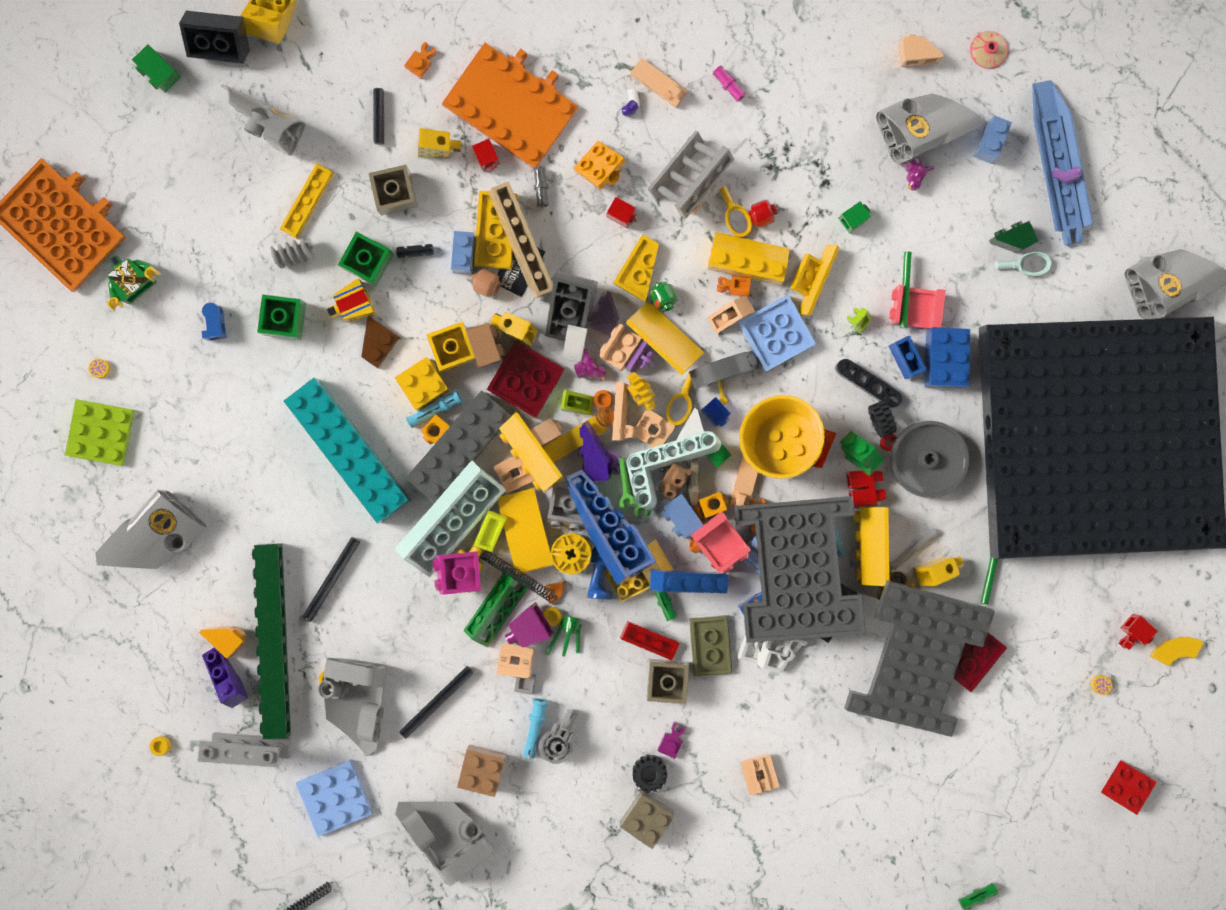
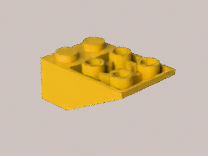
(268, 18)
(641, 581)

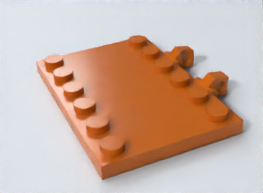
(511, 104)
(59, 224)

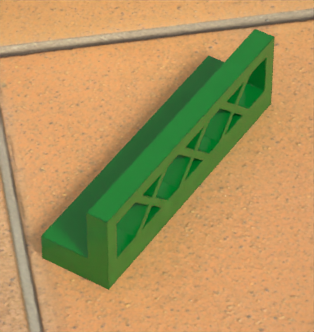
(493, 606)

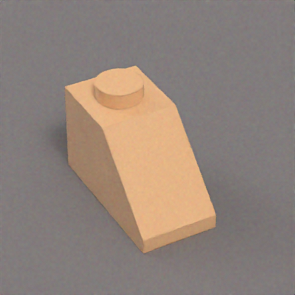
(918, 51)
(731, 314)
(547, 432)

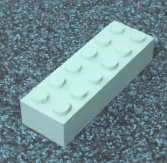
(450, 518)

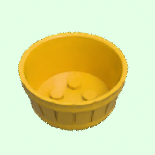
(783, 435)

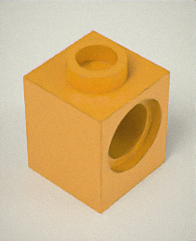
(435, 421)
(704, 504)

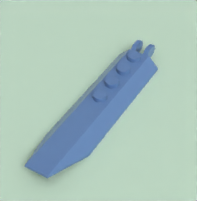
(1060, 149)

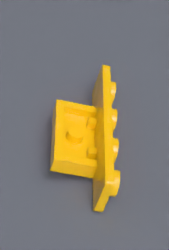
(812, 276)

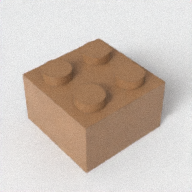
(485, 344)
(481, 770)

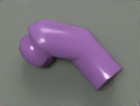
(1067, 176)
(615, 465)

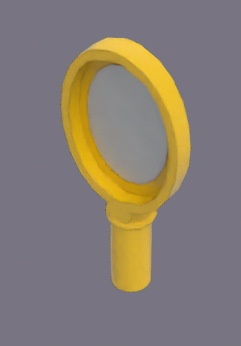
(736, 216)
(680, 405)

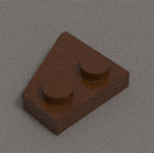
(377, 342)

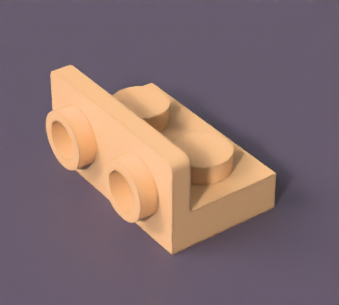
(620, 347)

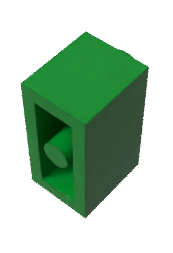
(156, 68)

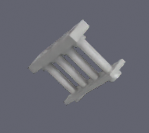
(704, 182)
(243, 750)

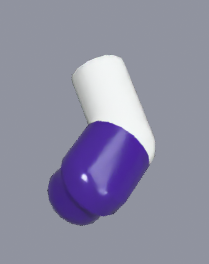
(633, 105)

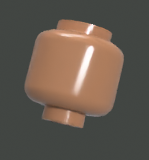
(486, 283)

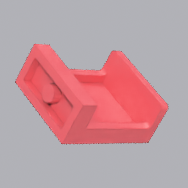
(924, 307)
(721, 543)

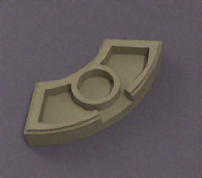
(692, 482)

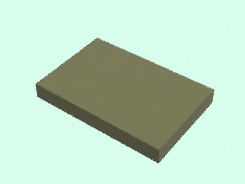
(710, 645)

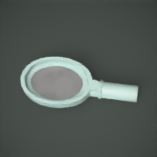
(1030, 264)

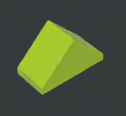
(577, 402)

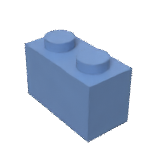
(992, 139)
(463, 252)
(682, 516)

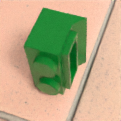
(861, 453)

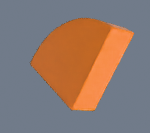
(558, 588)

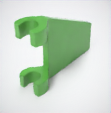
(628, 493)

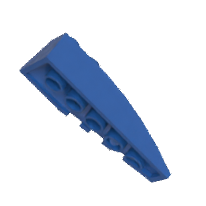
(610, 532)

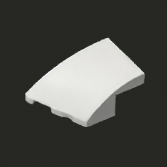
(770, 654)

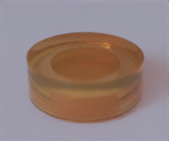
(605, 416)

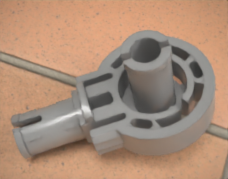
(560, 737)

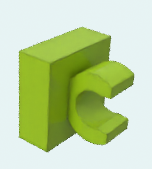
(861, 319)

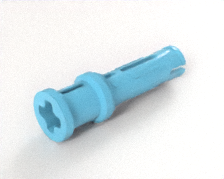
(414, 419)
(537, 717)

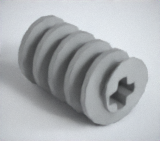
(293, 254)

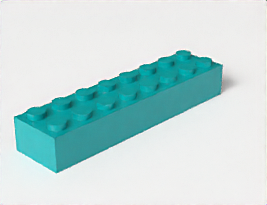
(347, 450)

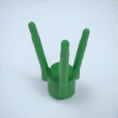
(570, 625)

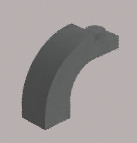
(723, 369)

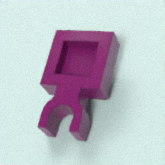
(671, 743)

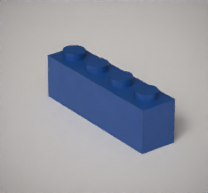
(688, 581)

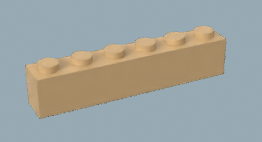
(521, 240)

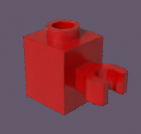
(1137, 631)

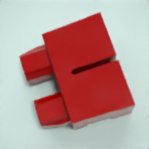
(865, 496)

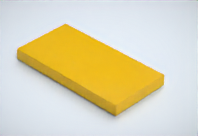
(491, 242)
(664, 337)

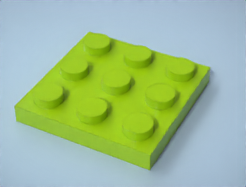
(99, 432)

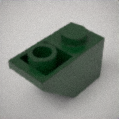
(1016, 239)

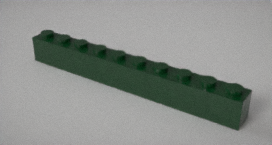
(272, 641)

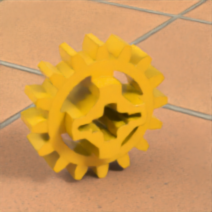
(641, 391)

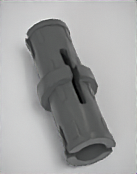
(541, 186)

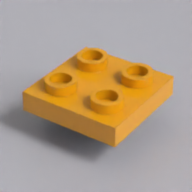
(600, 166)

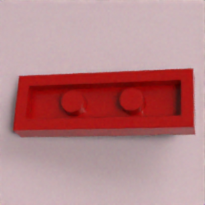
(649, 640)

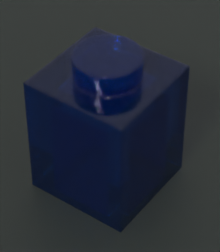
(716, 413)

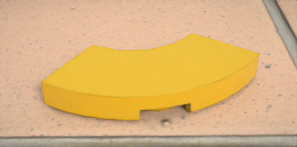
(1176, 648)

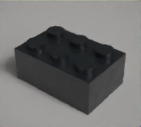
(214, 36)

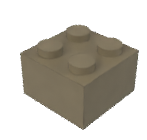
(393, 190)
(667, 681)
(646, 819)

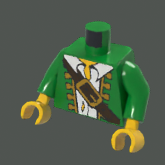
(129, 280)

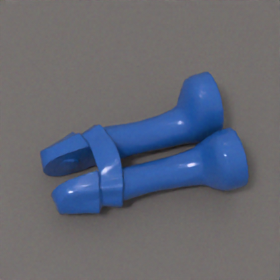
(596, 588)

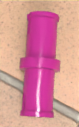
(729, 83)

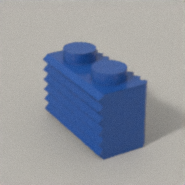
(907, 357)

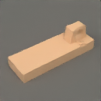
(658, 82)
(620, 429)
(743, 484)

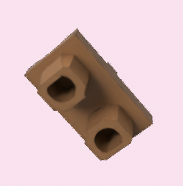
(673, 480)

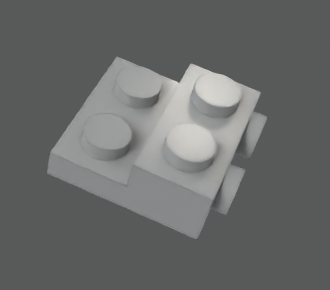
(563, 510)

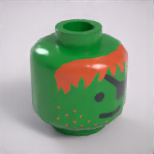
(663, 296)

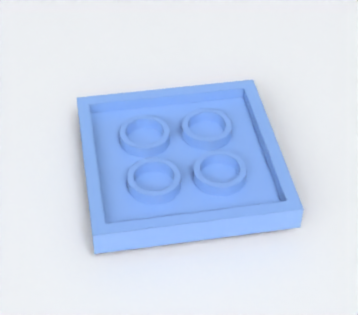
(776, 333)
(334, 798)

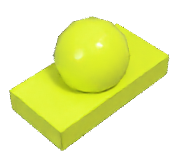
(490, 531)

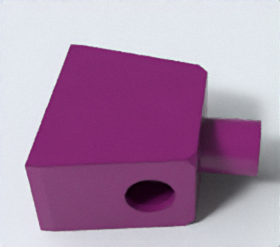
(529, 627)

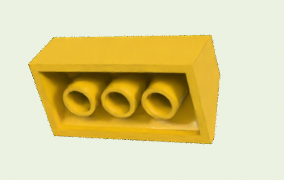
(748, 258)
(531, 453)
(872, 545)

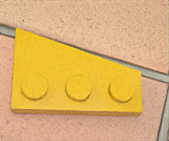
(638, 269)

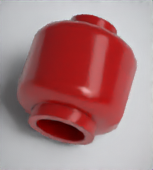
(762, 213)

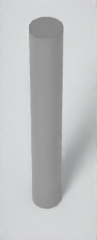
(913, 549)

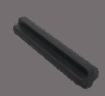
(378, 116)

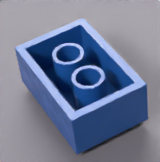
(947, 358)

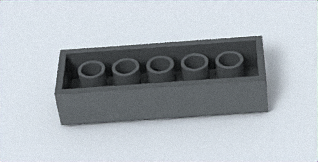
(458, 446)

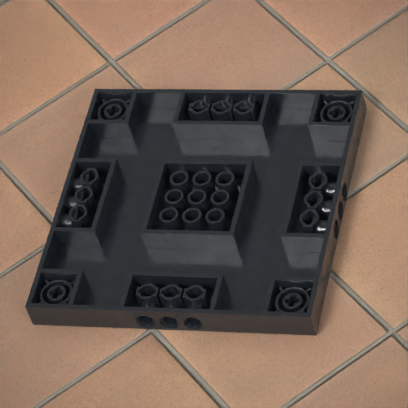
(1102, 437)

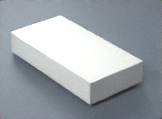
(574, 343)

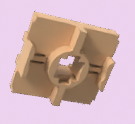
(659, 422)
(511, 484)
(505, 665)
(754, 783)

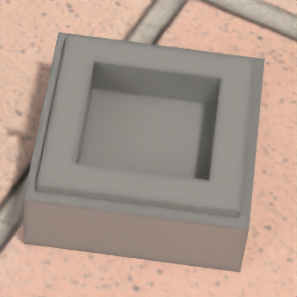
(525, 685)

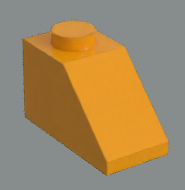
(225, 639)

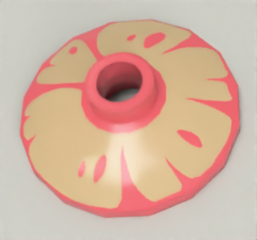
(983, 55)

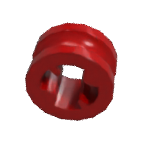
(882, 442)

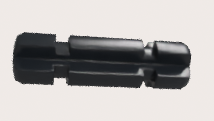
(415, 251)

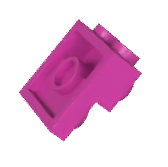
(457, 573)

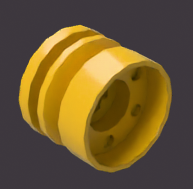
(567, 542)

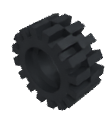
(882, 419)
(649, 761)

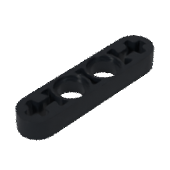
(867, 385)

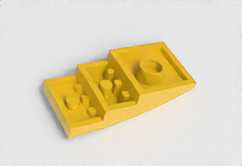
(525, 531)

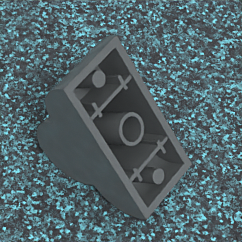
(569, 304)

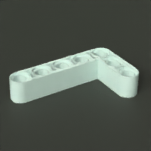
(664, 460)

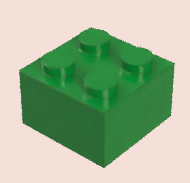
(366, 259)
(281, 317)

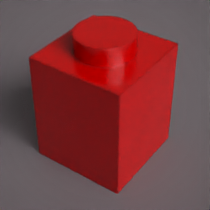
(486, 155)
(621, 212)

